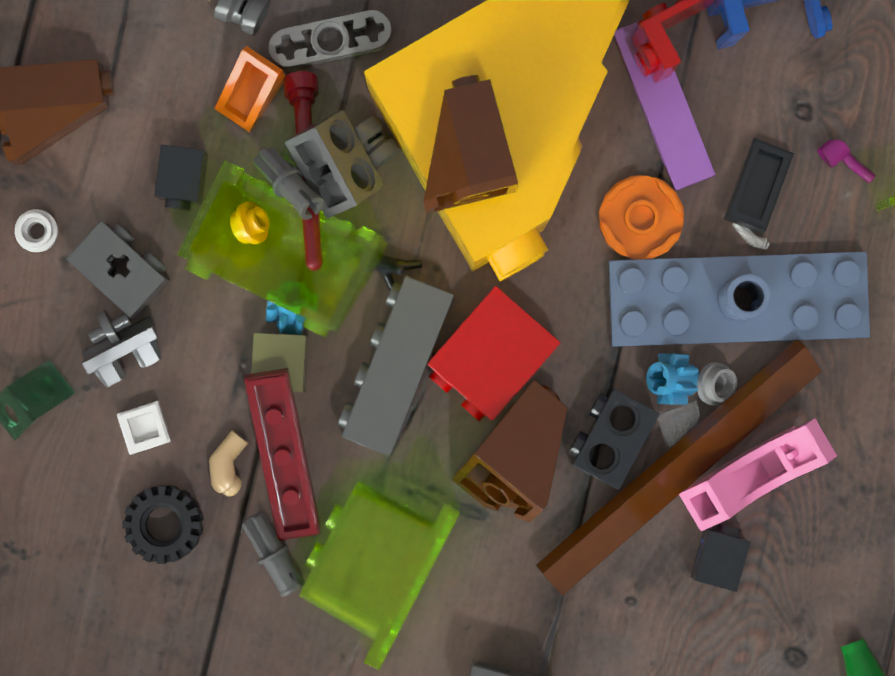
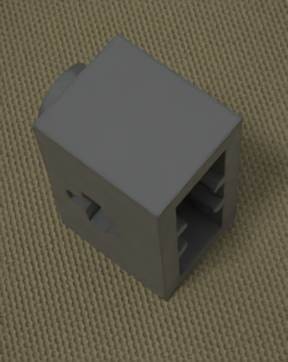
(95, 261)

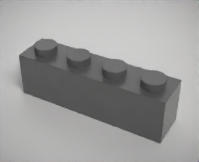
(396, 366)

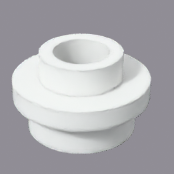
(23, 227)

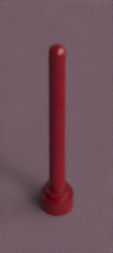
(301, 91)

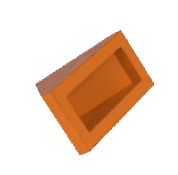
(249, 89)

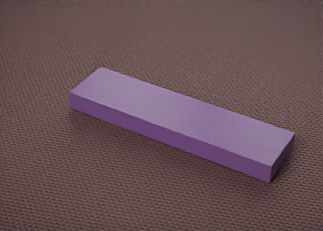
(667, 119)

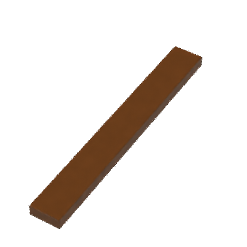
(679, 467)

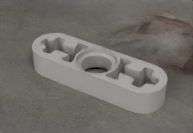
(359, 24)

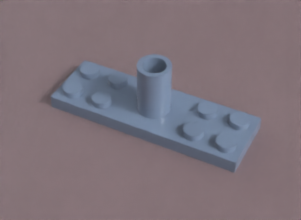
(695, 304)

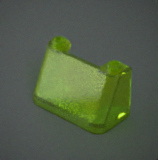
(277, 265)

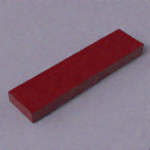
(282, 453)

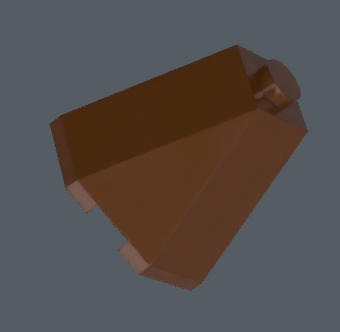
(49, 103)
(469, 149)
(518, 455)

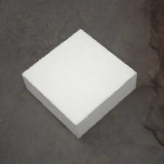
(144, 427)

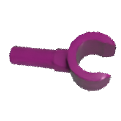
(835, 151)

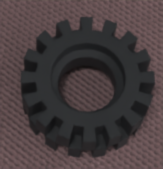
(139, 535)

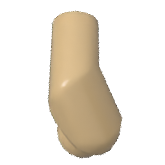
(222, 465)

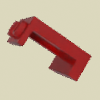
(492, 355)

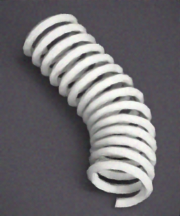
(745, 232)

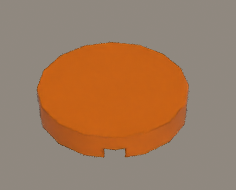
(641, 217)

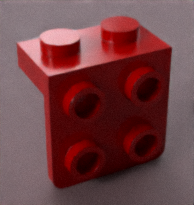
(655, 51)

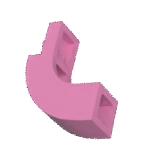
(756, 473)

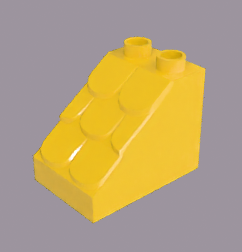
(544, 80)

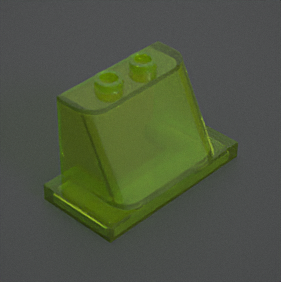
(375, 564)

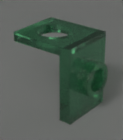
(33, 397)

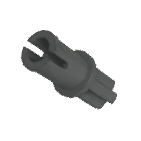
(288, 182)
(272, 554)

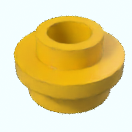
(250, 223)

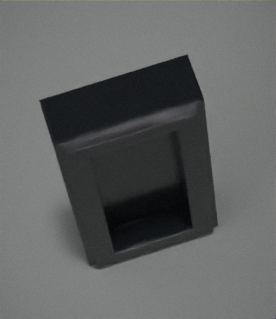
(758, 186)

